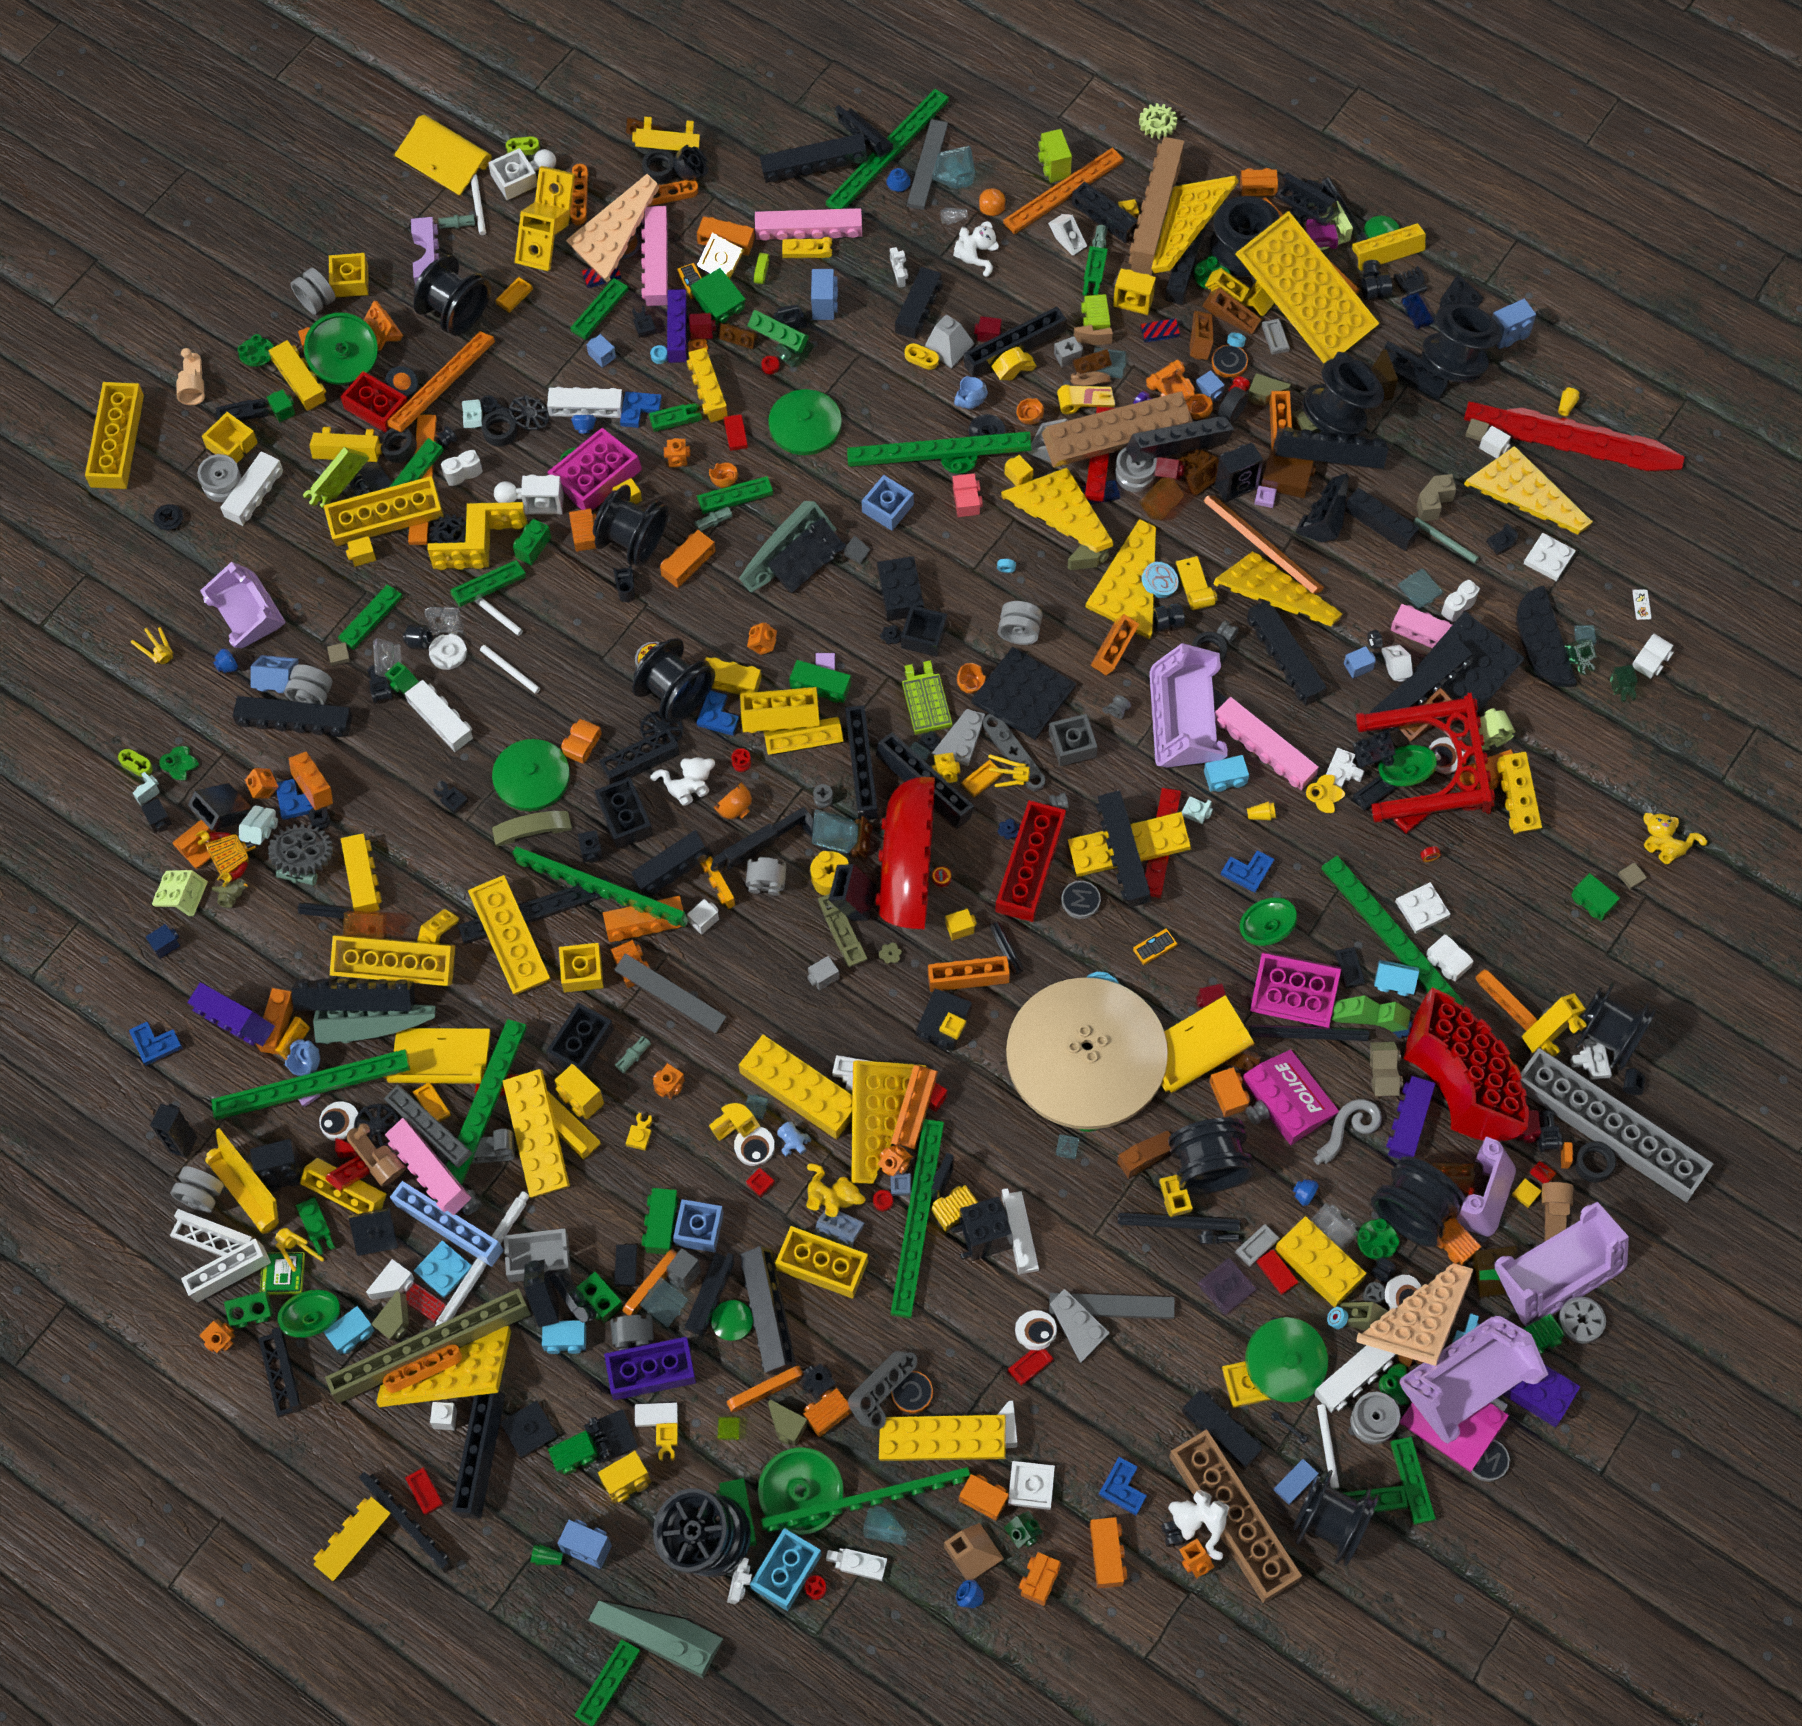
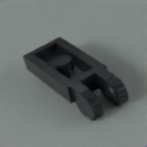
(245, 409)
(573, 1297)

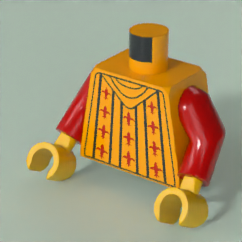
(227, 854)

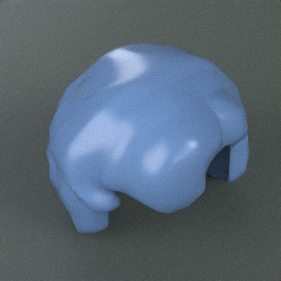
(971, 393)
(303, 1058)

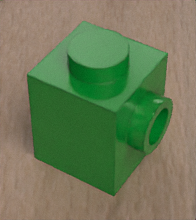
(281, 405)
(401, 678)

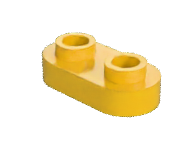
(922, 356)

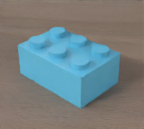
(785, 1569)

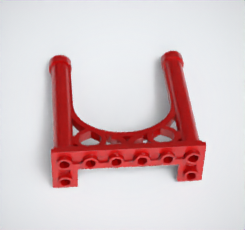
(1453, 710)

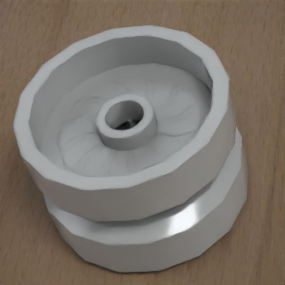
(313, 291)
(1134, 475)
(218, 476)
(1020, 622)
(308, 685)
(197, 1189)
(1381, 1407)

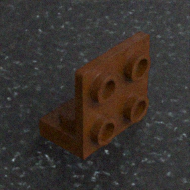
(1199, 469)

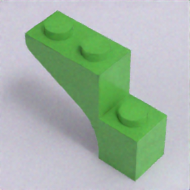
(1366, 1011)

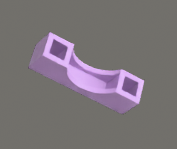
(424, 235)

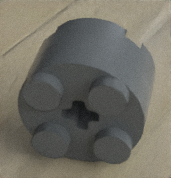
(631, 1331)

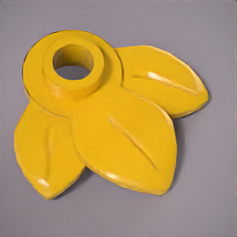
(1327, 793)

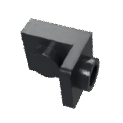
(1503, 539)

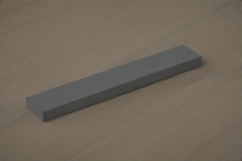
(923, 176)
(670, 993)
(428, 1126)
(1124, 1306)

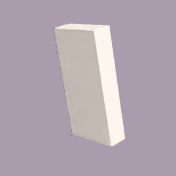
(655, 1414)

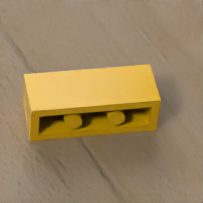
(735, 677)

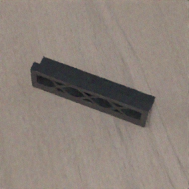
(856, 124)
(1312, 197)
(1103, 210)
(1413, 372)
(641, 763)
(710, 1294)
(286, 1370)

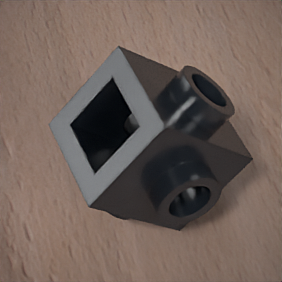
(817, 1380)

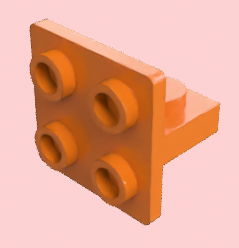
(382, 325)
(190, 849)

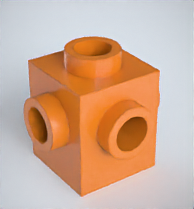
(677, 452)
(762, 638)
(261, 783)
(668, 1081)
(894, 1160)
(211, 1338)
(1196, 1558)

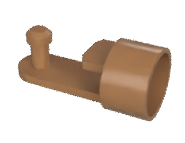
(382, 1162)
(1557, 1199)

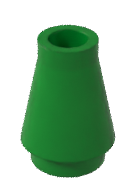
(545, 1556)

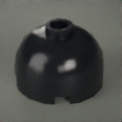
(690, 163)

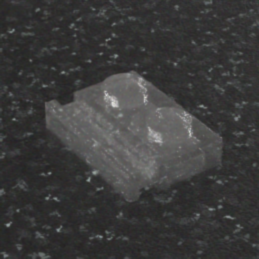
(385, 656)

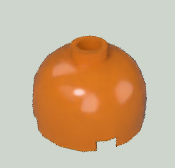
(735, 803)

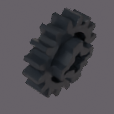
(449, 530)

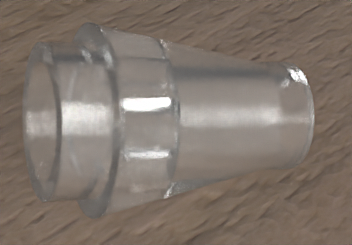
(953, 215)

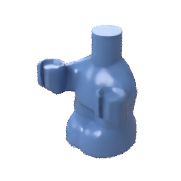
(792, 1138)

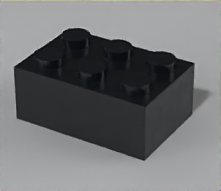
(1238, 472)
(899, 587)
(623, 812)
(580, 1038)
(277, 1165)

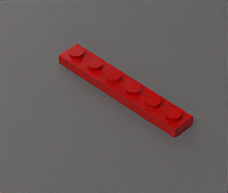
(1097, 472)
(1157, 867)

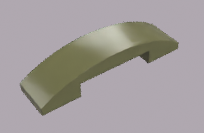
(530, 825)
(842, 933)

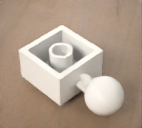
(517, 175)
(538, 494)

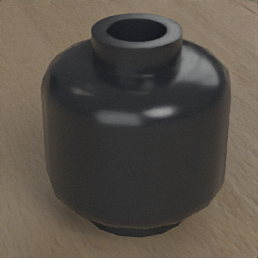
(417, 636)

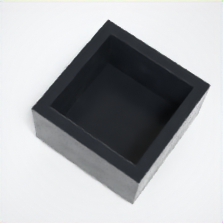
(924, 631)

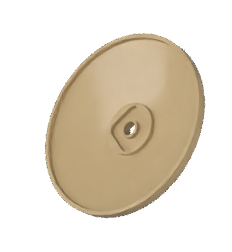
(1082, 1085)

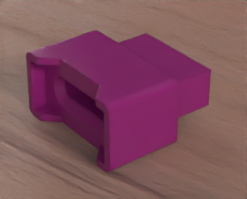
(1322, 235)

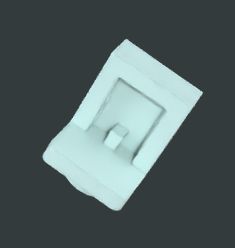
(472, 414)

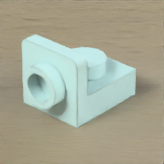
(146, 791)
(1197, 810)

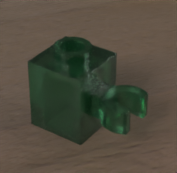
(1580, 653)
(1624, 681)

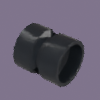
(1376, 286)
(1168, 617)

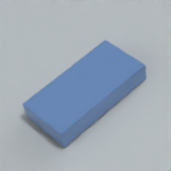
(1296, 1481)

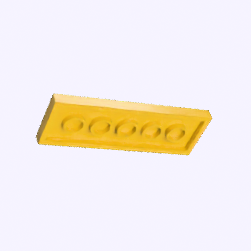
(1152, 837)
(509, 935)
(536, 1133)
(943, 1438)

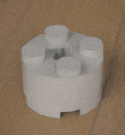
(766, 876)

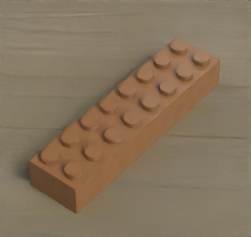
(1155, 205)
(1112, 429)
(1246, 1530)

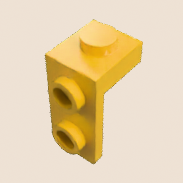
(436, 926)

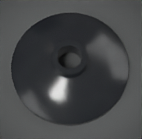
(986, 424)

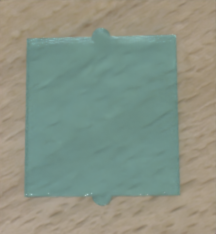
(1118, 363)
(1420, 588)
(663, 1302)

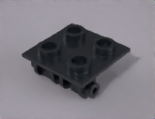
(1460, 293)
(370, 479)
(1375, 749)
(611, 1435)

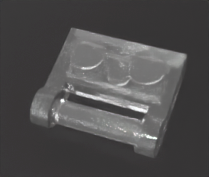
(449, 617)

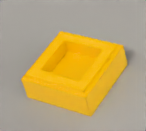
(952, 1025)
(1526, 1193)

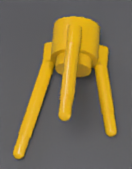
(162, 653)
(1021, 773)
(288, 1240)

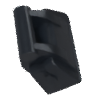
(791, 316)

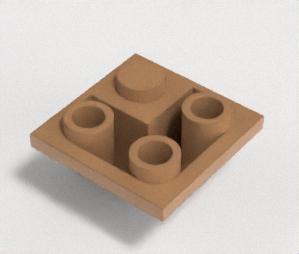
(972, 1551)

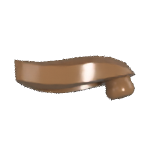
(1089, 378)

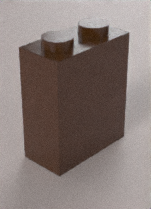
(1288, 475)

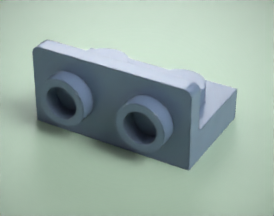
(839, 1229)

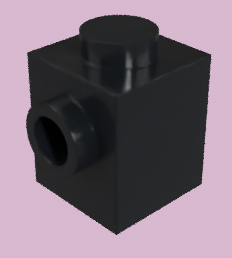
(156, 815)
(590, 846)

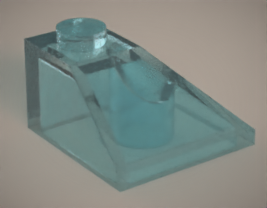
(955, 168)
(834, 831)
(883, 1527)

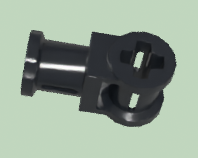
(378, 686)
(1550, 1136)

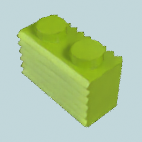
(1096, 312)

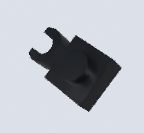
(643, 323)
(451, 798)

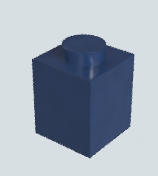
(163, 940)

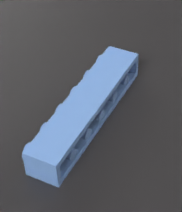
(446, 1224)

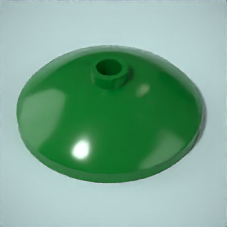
(1410, 766)
(1268, 921)
(308, 1313)

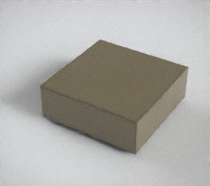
(1476, 429)
(338, 654)
(1632, 876)

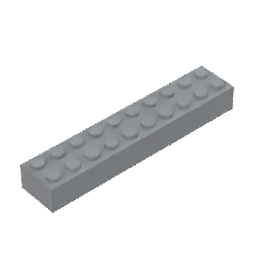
(1614, 1124)

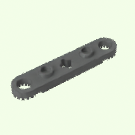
(1005, 742)

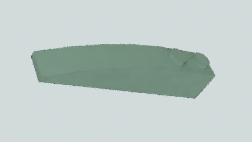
(757, 571)
(360, 1025)
(661, 1635)

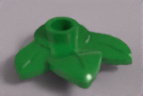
(180, 762)
(1394, 1376)

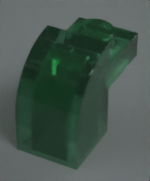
(793, 357)

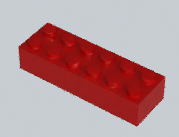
(1030, 861)

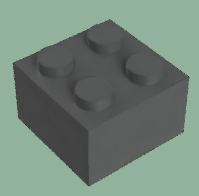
(1072, 740)

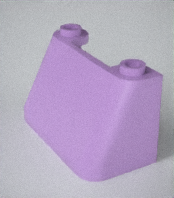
(243, 604)
(1484, 1213)

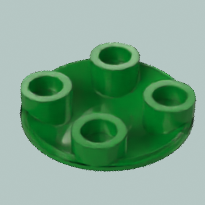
(1380, 225)
(1205, 268)
(255, 351)
(959, 464)
(1377, 1239)
(732, 1320)

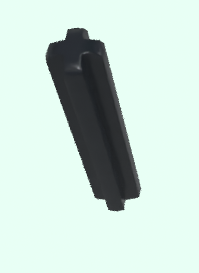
(322, 910)
(1006, 947)

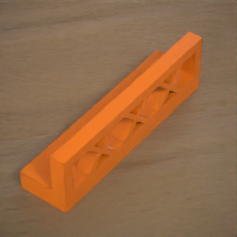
(914, 1106)

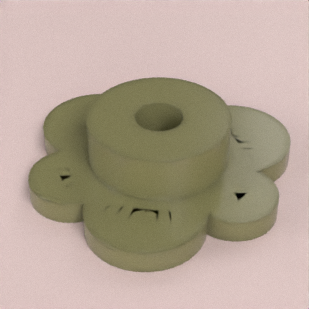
(892, 949)

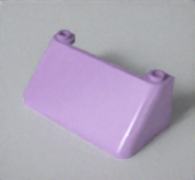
(1185, 707)
(1565, 1265)
(1473, 1374)

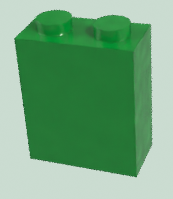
(718, 296)

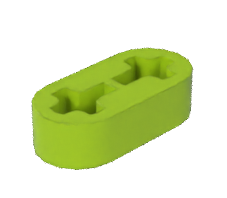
(524, 144)
(761, 268)
(137, 759)

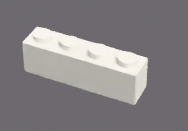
(580, 401)
(252, 488)
(439, 715)
(226, 1270)
(1352, 1376)

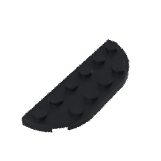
(1543, 639)

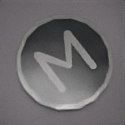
(1081, 899)
(1492, 1463)

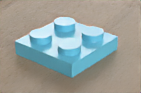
(443, 1269)

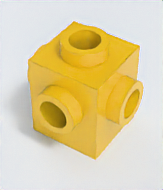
(946, 766)

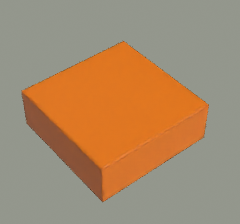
(1566, 1155)

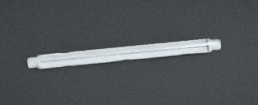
(478, 1266)

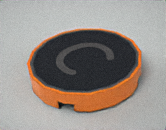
(1229, 361)
(913, 1393)

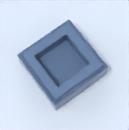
(901, 1185)

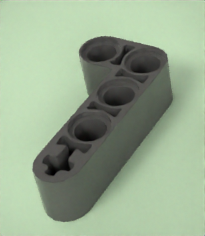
(491, 1149)
(899, 1366)

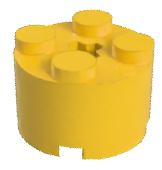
(824, 869)

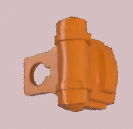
(1171, 380)

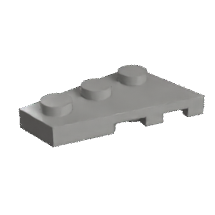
(962, 737)
(1078, 1324)

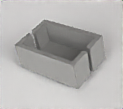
(532, 1246)

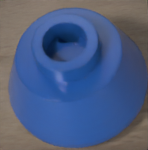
(898, 180)
(583, 422)
(225, 661)
(1305, 1191)
(969, 1594)

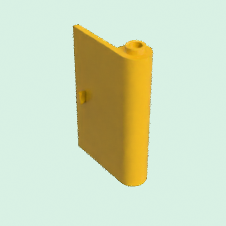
(437, 147)
(1203, 1043)
(443, 1055)
(243, 1183)

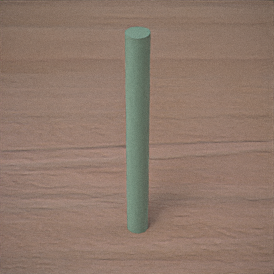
(1446, 540)

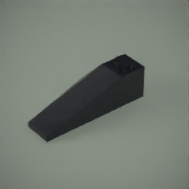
(1327, 513)

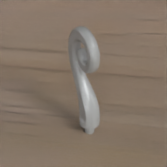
(1332, 1148)

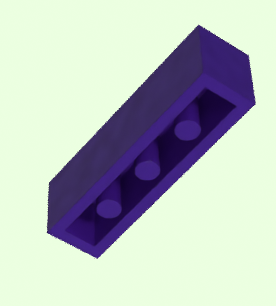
(677, 326)
(1411, 1118)

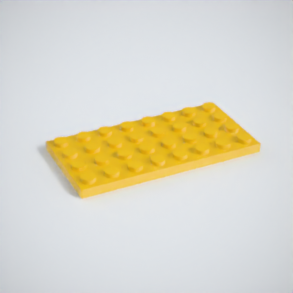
(1307, 288)

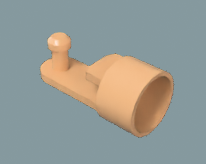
(190, 382)

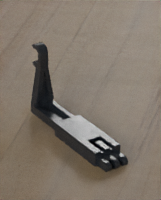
(762, 839)

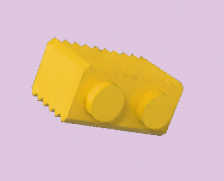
(1227, 283)
(947, 1209)

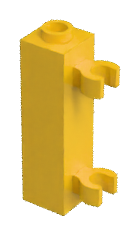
(665, 139)
(328, 445)
(1553, 1023)

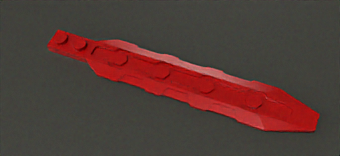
(1577, 437)

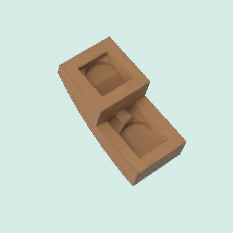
(1098, 337)

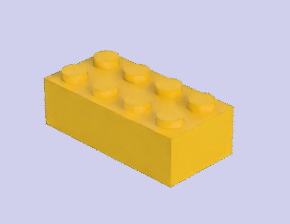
(779, 709)
(821, 1262)
(1320, 1262)

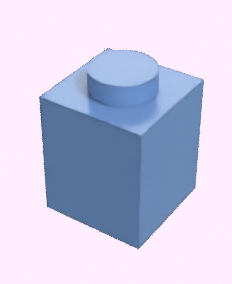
(601, 350)
(1210, 386)
(1359, 662)

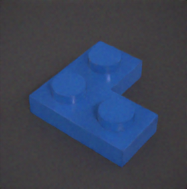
(634, 404)
(714, 718)
(290, 802)
(1249, 875)
(152, 1047)
(1117, 1489)

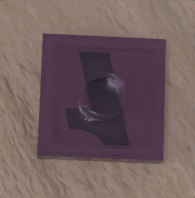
(1226, 1286)

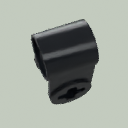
(625, 581)

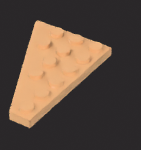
(606, 235)
(1423, 1320)

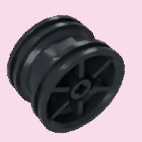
(1211, 1155)
(1418, 1201)
(721, 1543)

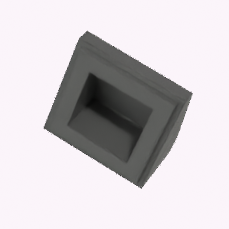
(856, 550)

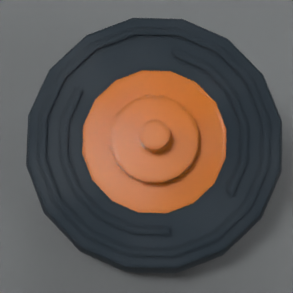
(402, 380)

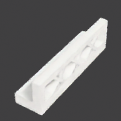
(203, 1225)
(1021, 1234)

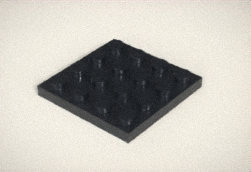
(1491, 662)
(1023, 693)

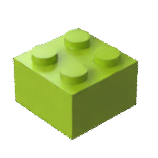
(1055, 155)

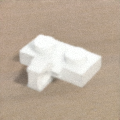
(897, 261)
(1344, 768)
(1594, 1059)
(844, 1068)
(740, 1578)

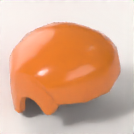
(992, 202)
(1199, 406)
(1030, 411)
(723, 475)
(970, 678)

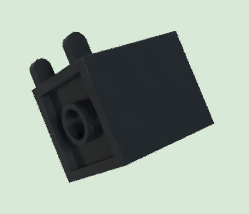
(984, 1229)

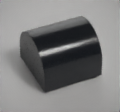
(1634, 1082)

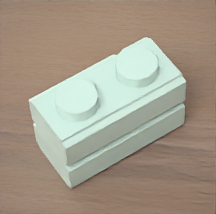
(257, 825)

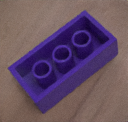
(230, 1015)
(650, 1368)
(1547, 1398)

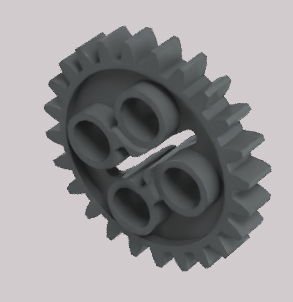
(300, 850)

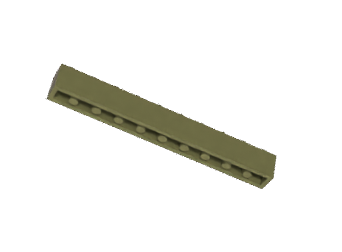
(456, 1331)

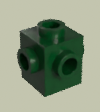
(1024, 1530)

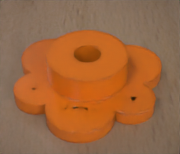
(697, 344)

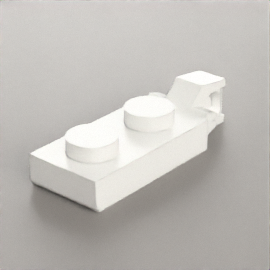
(858, 1563)

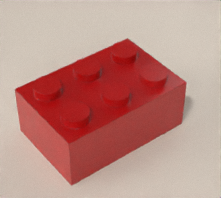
(372, 401)

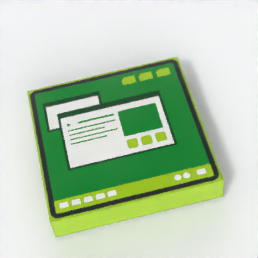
(279, 1277)

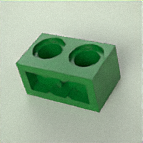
(602, 1295)
(247, 1304)

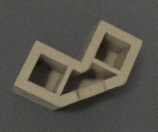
(1437, 491)
(1384, 1068)

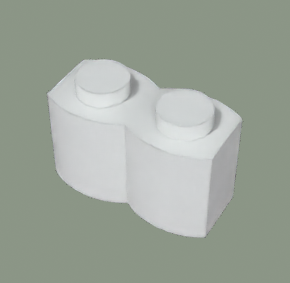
(462, 467)
(1460, 600)
(1652, 656)
(1449, 958)

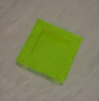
(728, 1428)

